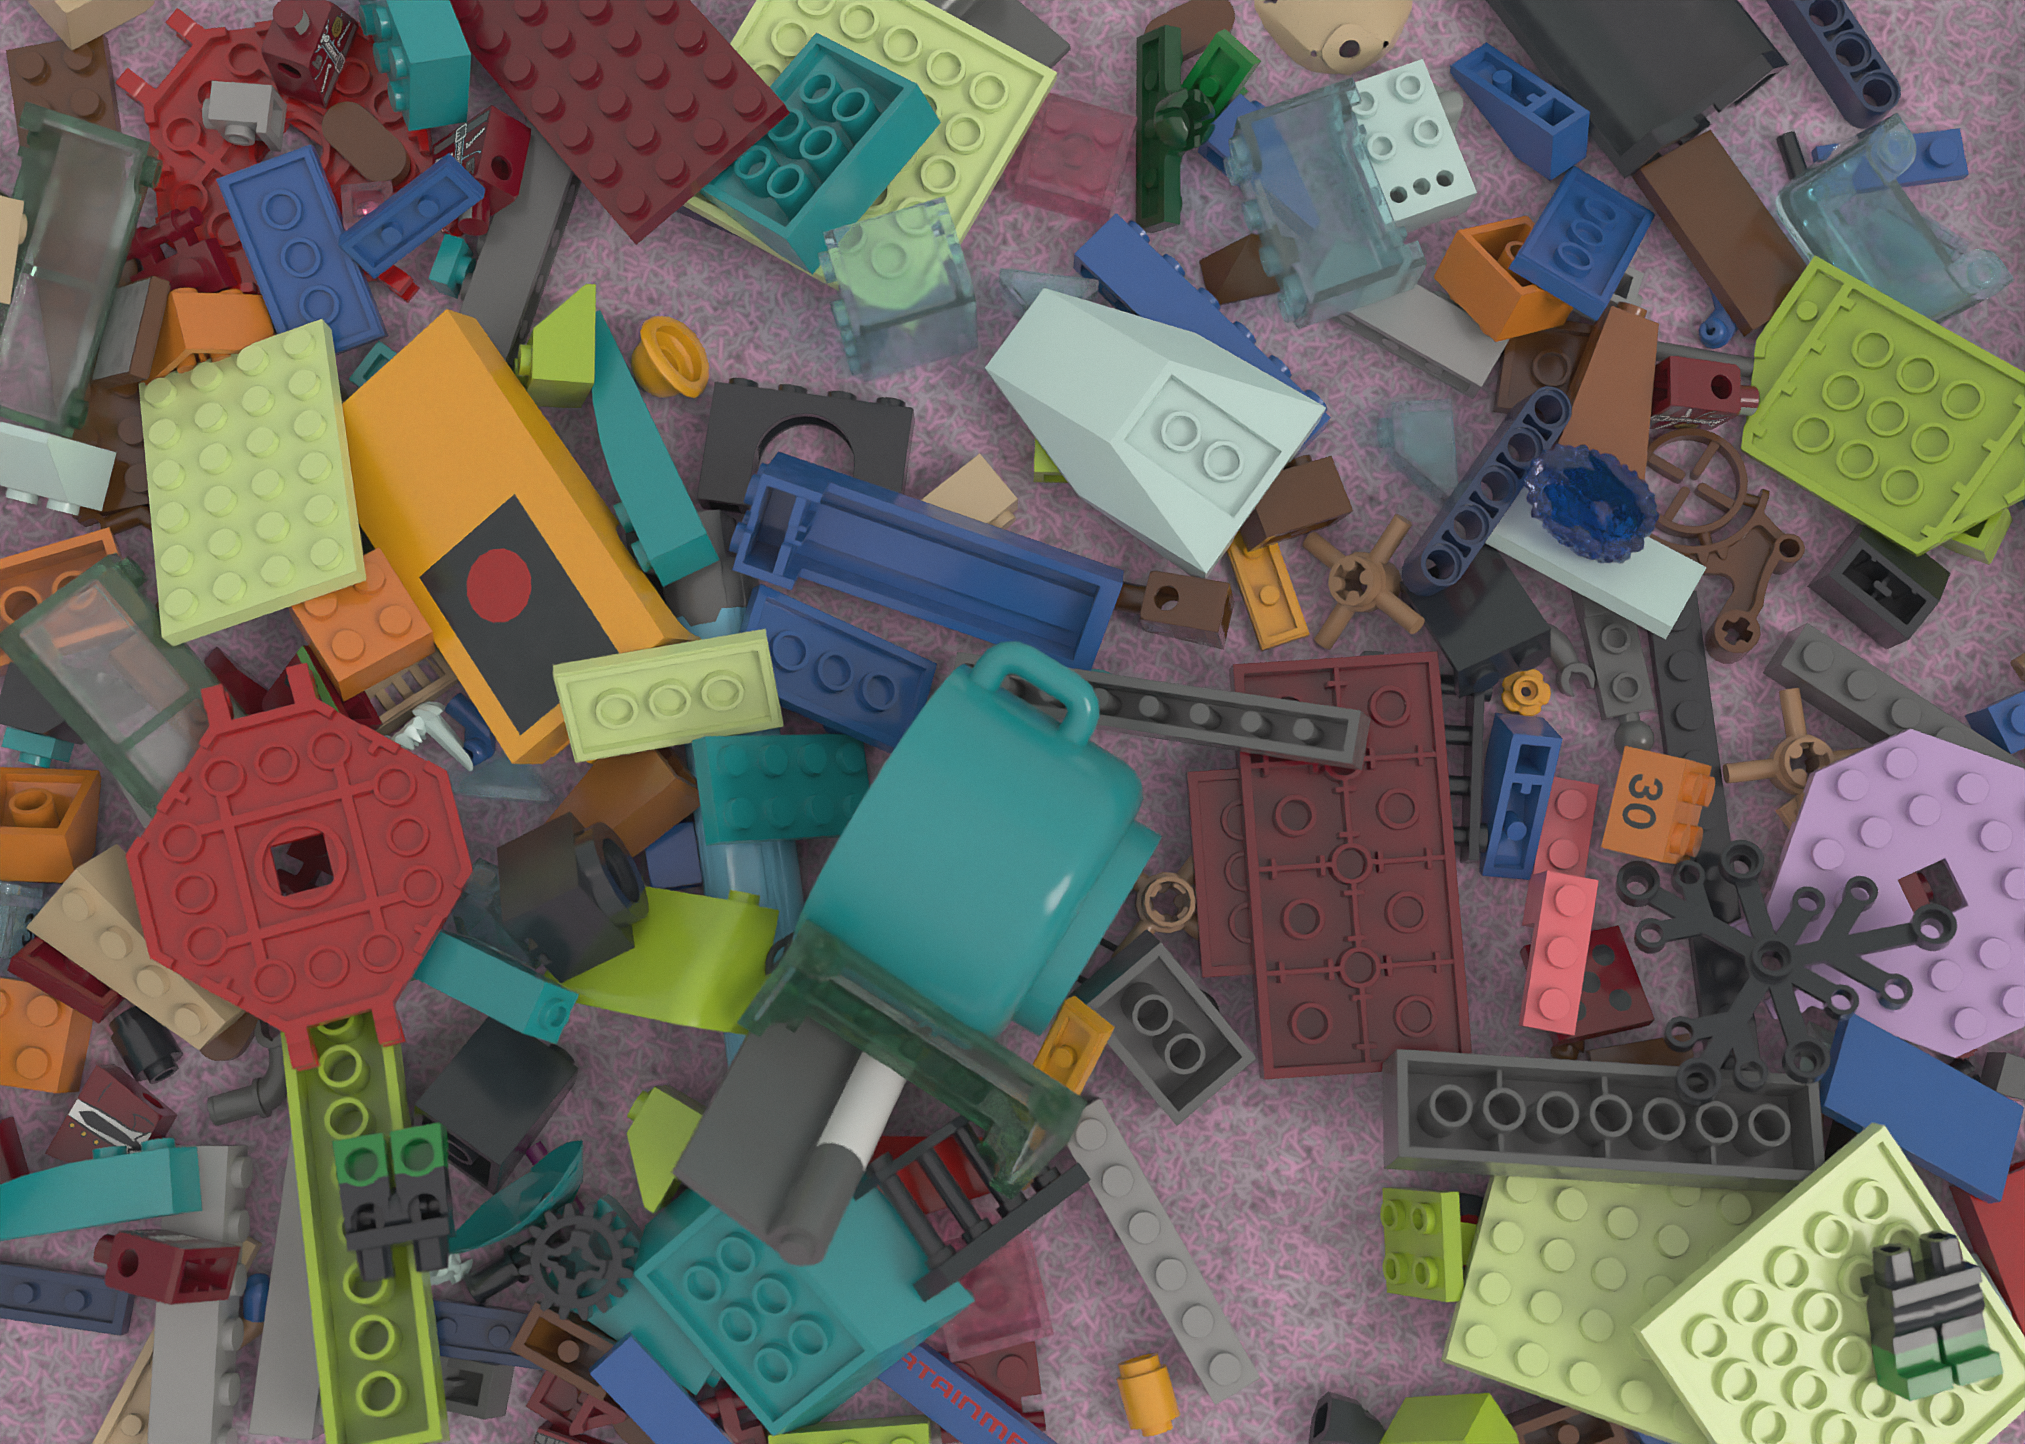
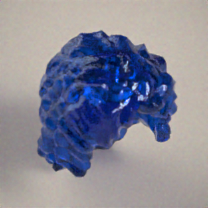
(1591, 502)

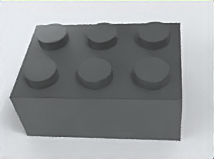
(1164, 1027)

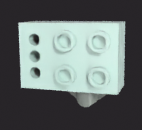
(1414, 145)

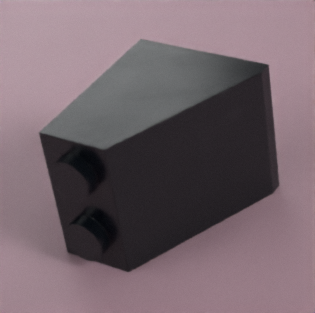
(496, 1100)

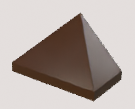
(1237, 272)

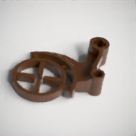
(1743, 558)

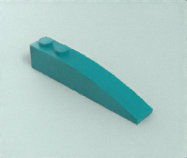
(643, 471)
(103, 1190)

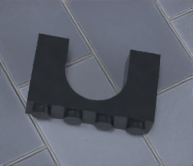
(750, 417)

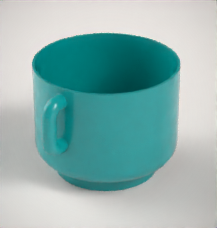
(989, 847)

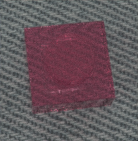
(362, 199)

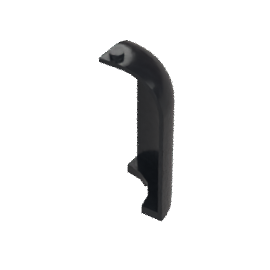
(1644, 65)

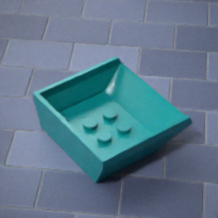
(788, 1333)

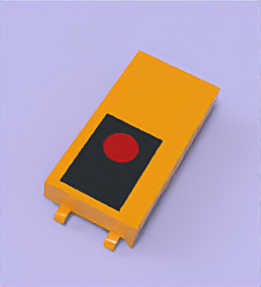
(494, 531)

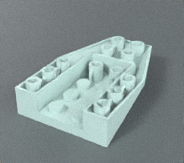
(1151, 422)

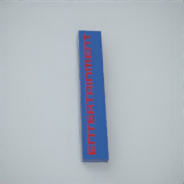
(958, 1401)

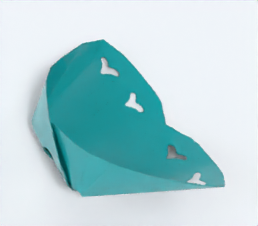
(522, 1200)

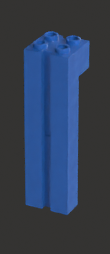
(922, 561)

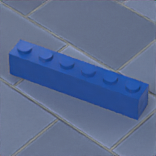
(1154, 287)

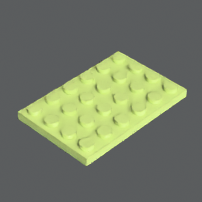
(250, 484)

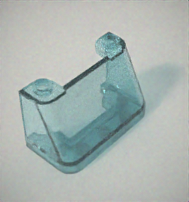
(1866, 225)

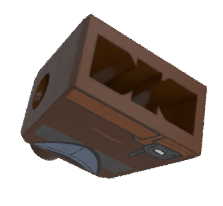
(1198, 617)

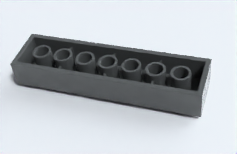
(1595, 1122)

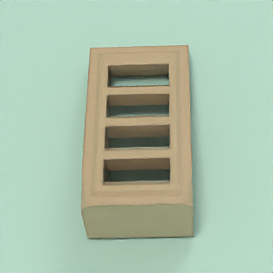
(401, 713)

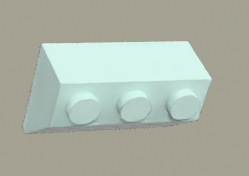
(54, 468)

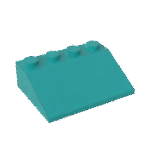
(828, 158)

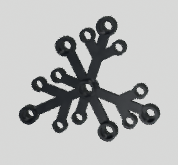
(1834, 948)

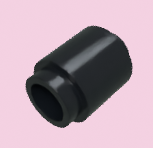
(145, 1045)

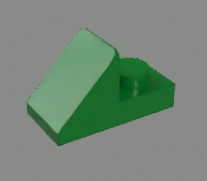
(1222, 71)

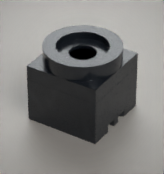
(571, 894)

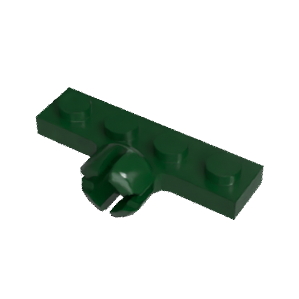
(1166, 127)

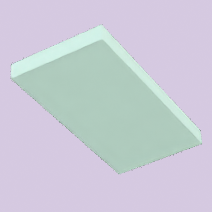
(1645, 589)

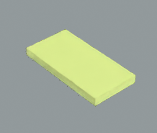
(668, 695)

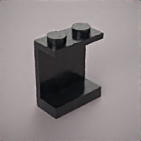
(1484, 623)

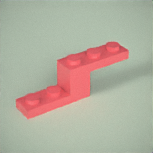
(1560, 910)

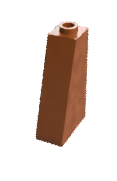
(1615, 387)
(634, 795)

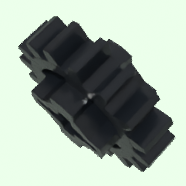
(572, 1284)

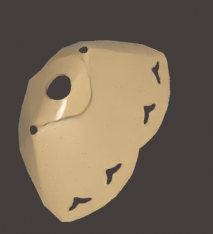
(1327, 24)

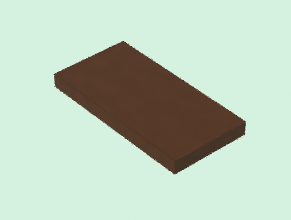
(1723, 229)

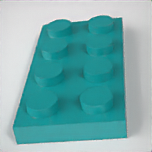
(778, 786)

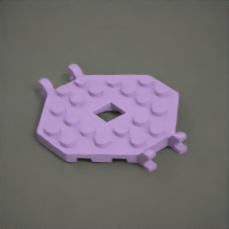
(1887, 818)

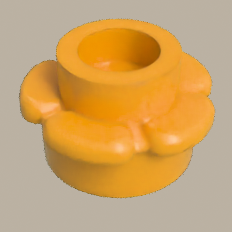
(1516, 702)

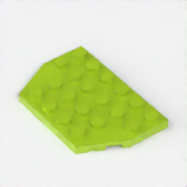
(1885, 412)

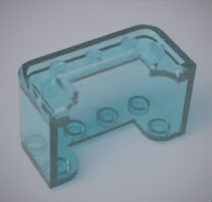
(1319, 206)
(900, 290)

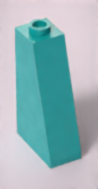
(497, 986)
(642, 1313)

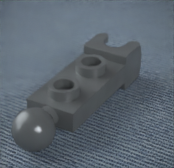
(1619, 671)

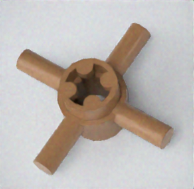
(1368, 569)
(1797, 741)
(1150, 919)

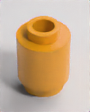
(1147, 1394)

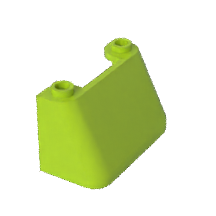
(690, 963)

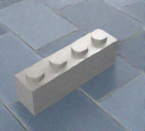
(1430, 335)

